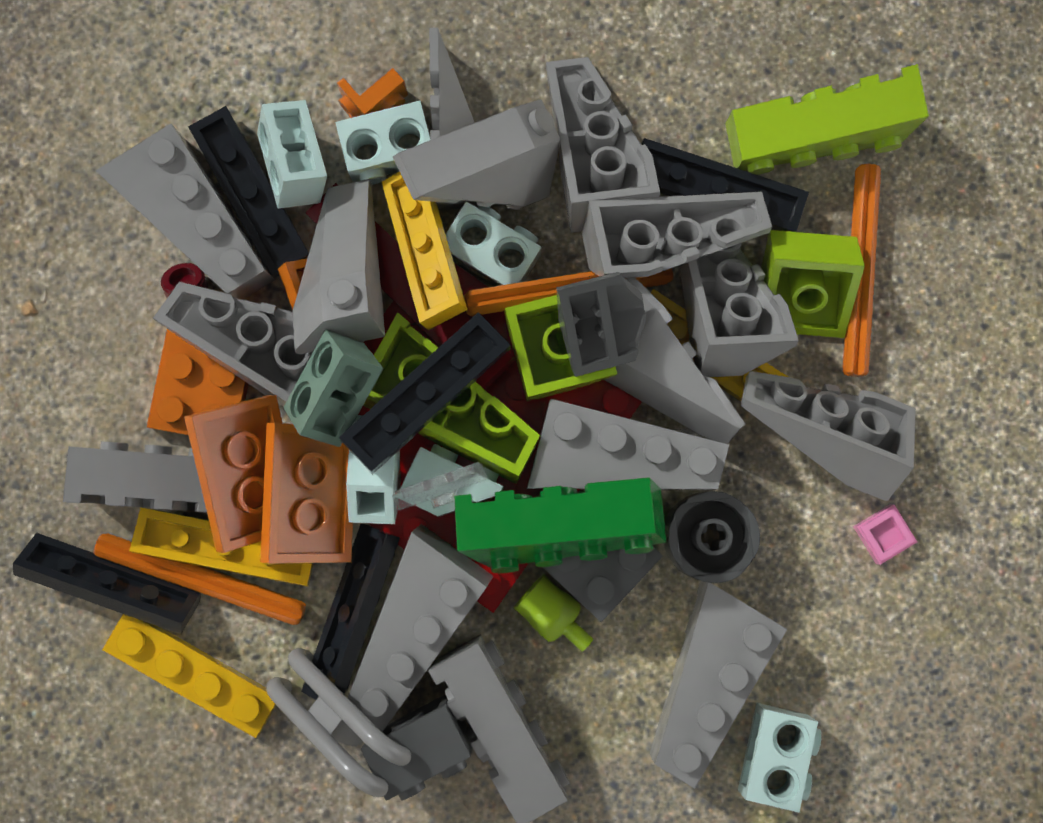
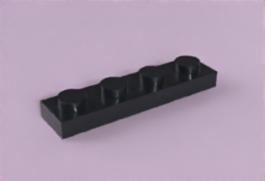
(689, 174)
(248, 190)
(424, 393)
(106, 583)
(353, 606)

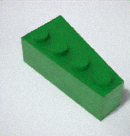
(560, 524)

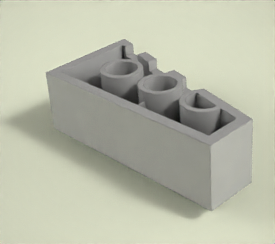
(182, 202)
(596, 446)
(133, 478)
(420, 614)
(715, 673)
(500, 729)

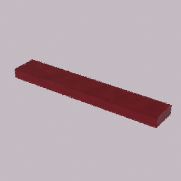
(396, 286)

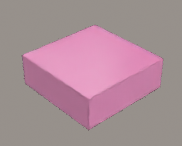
(885, 534)

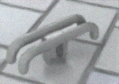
(335, 720)

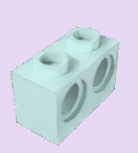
(383, 131)
(291, 153)
(484, 258)
(766, 756)

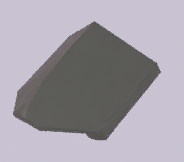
(600, 322)

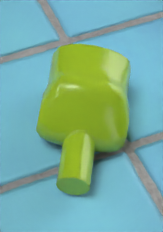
(552, 613)

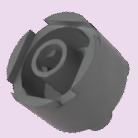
(729, 554)

